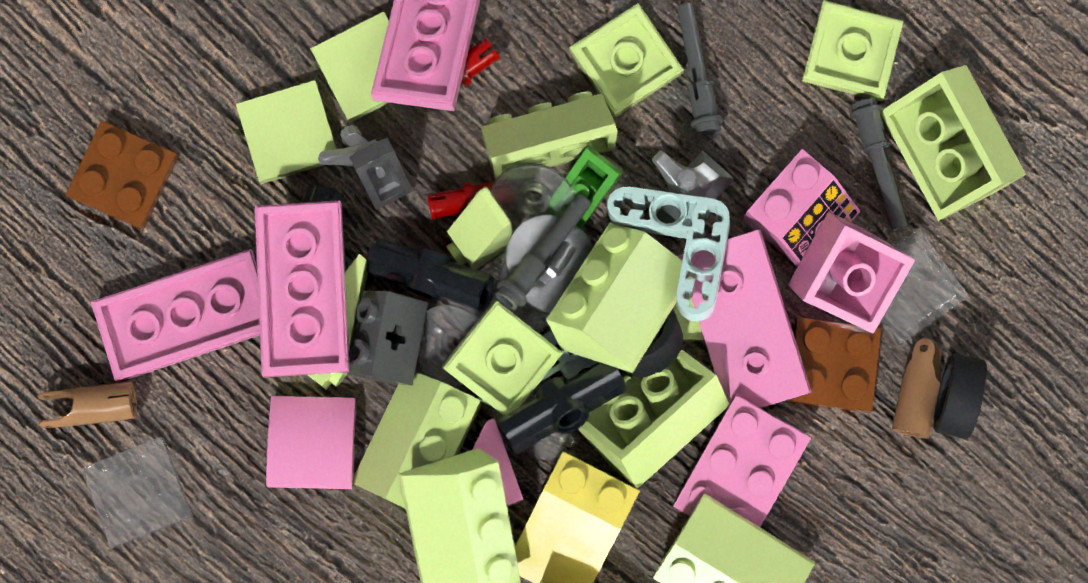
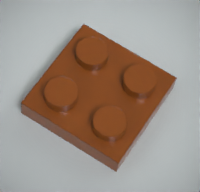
(122, 175)
(838, 364)

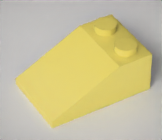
(573, 524)

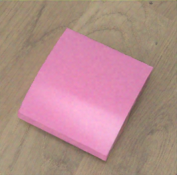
(311, 442)

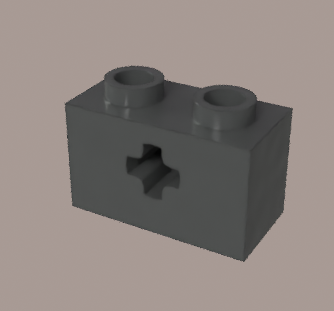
(387, 337)

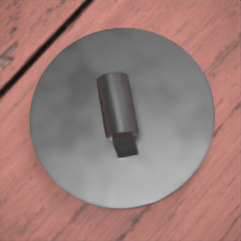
(560, 267)

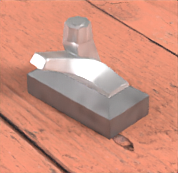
(374, 163)
(699, 179)

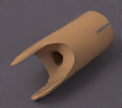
(919, 391)
(94, 404)

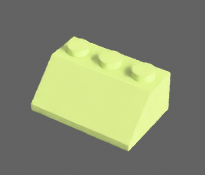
(550, 133)
(952, 142)
(617, 298)
(655, 418)
(418, 428)
(460, 520)
(728, 548)

